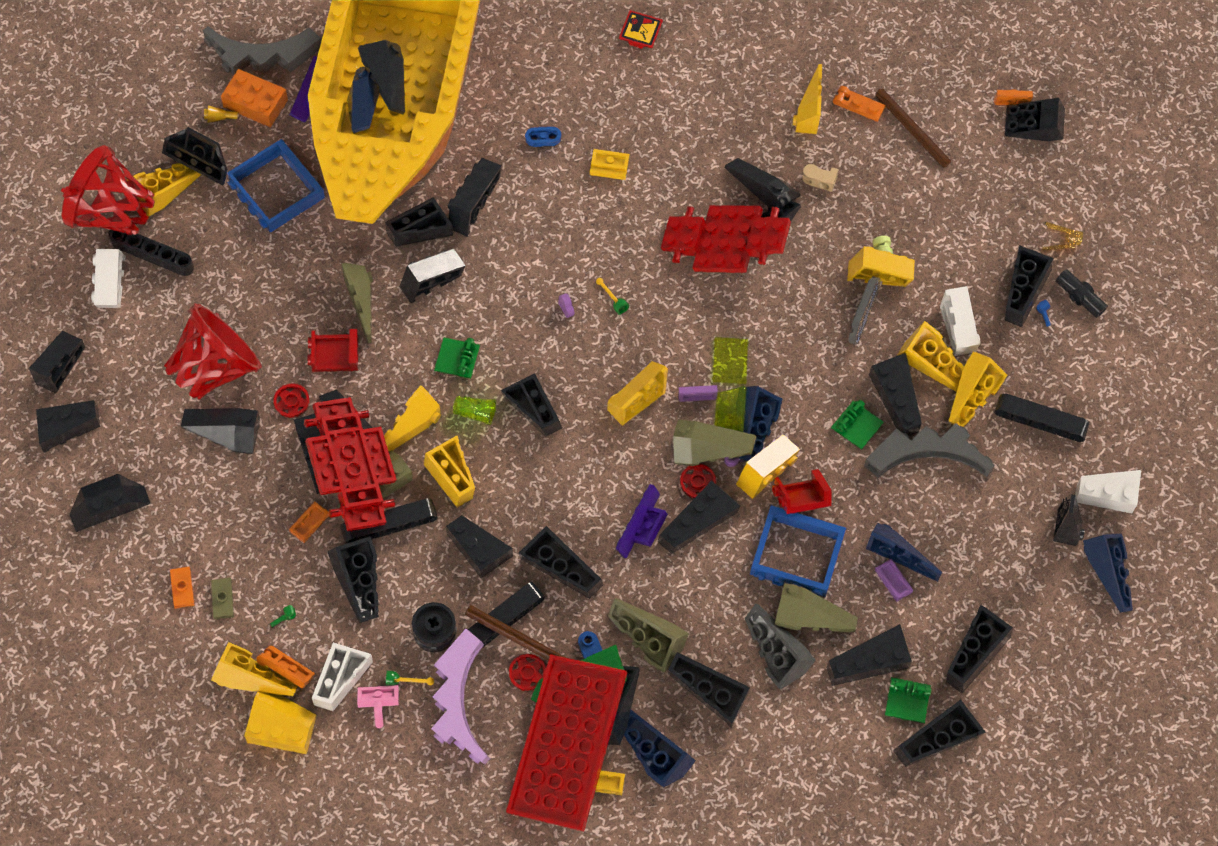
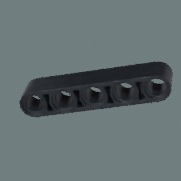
(156, 257)
(1042, 417)
(397, 520)
(510, 611)

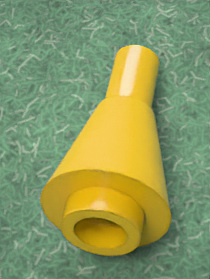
(215, 114)

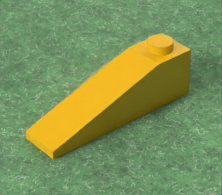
(810, 107)
(166, 184)
(932, 357)
(978, 380)
(419, 415)
(241, 672)

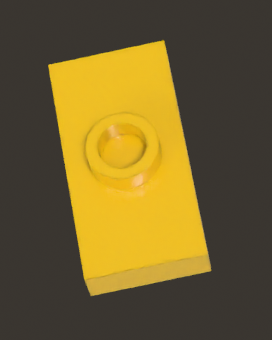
(610, 783)

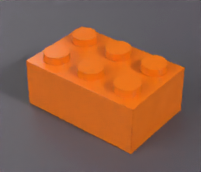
(254, 98)

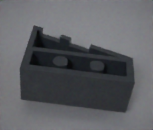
(419, 224)
(57, 361)
(65, 422)
(478, 546)

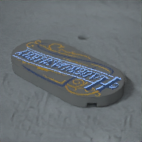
(864, 310)

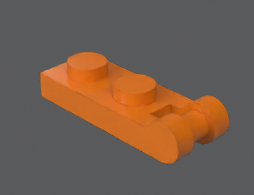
(859, 104)
(285, 666)

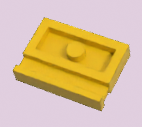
(609, 164)

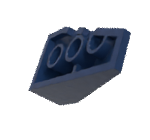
(362, 99)
(760, 412)
(893, 546)
(1106, 558)
(657, 753)

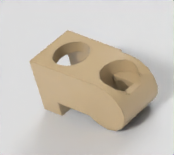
(820, 178)

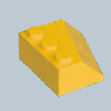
(639, 393)
(279, 723)

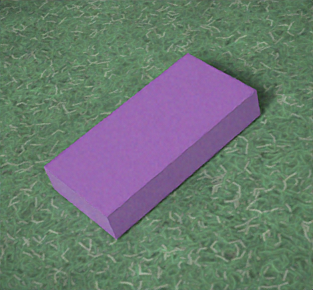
(697, 393)
(893, 580)

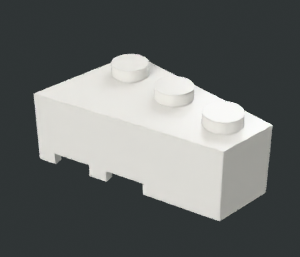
(107, 278)
(959, 321)
(1110, 490)
(339, 675)

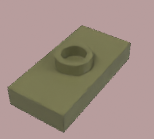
(222, 598)

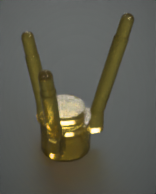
(1073, 237)

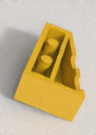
(888, 267)

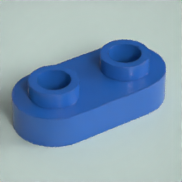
(543, 136)
(591, 648)

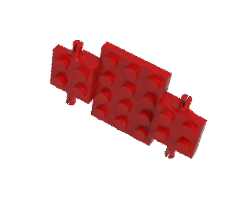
(726, 237)
(350, 463)

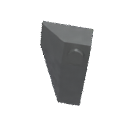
(783, 653)

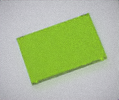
(730, 360)
(731, 409)

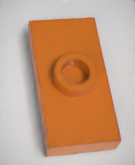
(1013, 96)
(309, 522)
(182, 587)

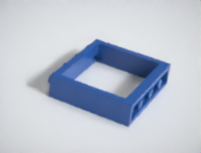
(258, 161)
(805, 523)

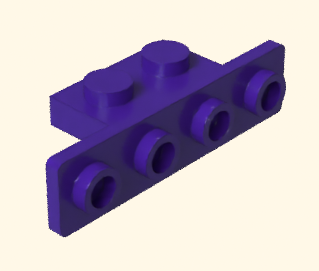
(301, 105)
(643, 524)

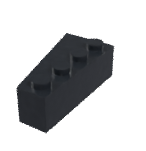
(872, 658)
(712, 688)
(941, 734)

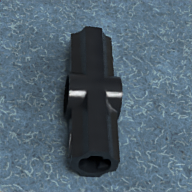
(1081, 293)

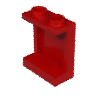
(333, 352)
(803, 495)

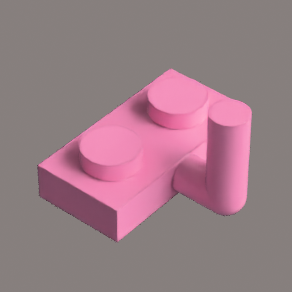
(376, 698)

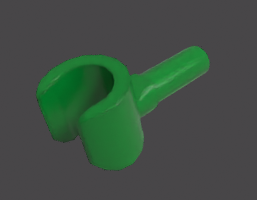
(289, 613)

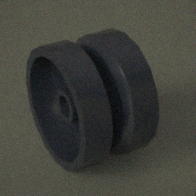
(444, 624)

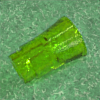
(475, 408)

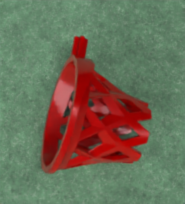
(88, 179)
(224, 344)

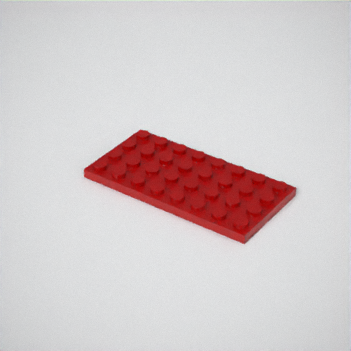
(566, 742)

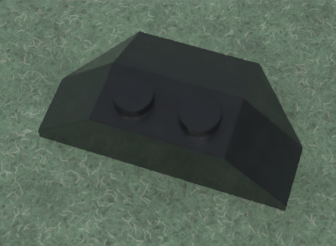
(197, 153)
(106, 501)

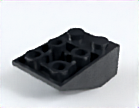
(1036, 120)

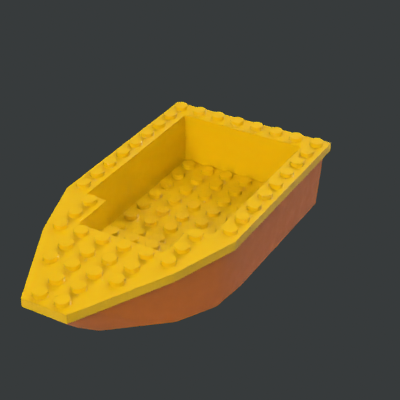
(383, 162)

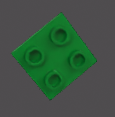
(457, 357)
(857, 424)
(908, 700)

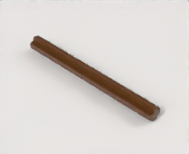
(913, 128)
(510, 633)

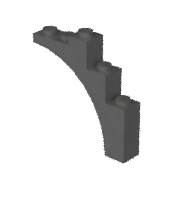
(262, 57)
(927, 443)

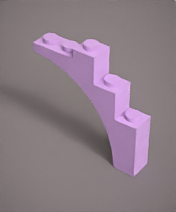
(453, 724)

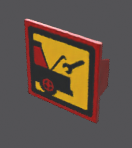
(640, 30)

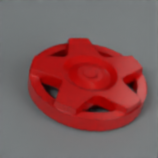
(291, 400)
(697, 480)
(526, 672)

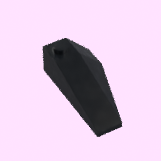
(225, 426)

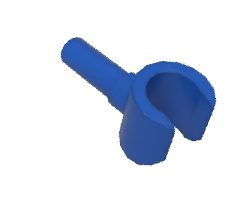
(1042, 307)

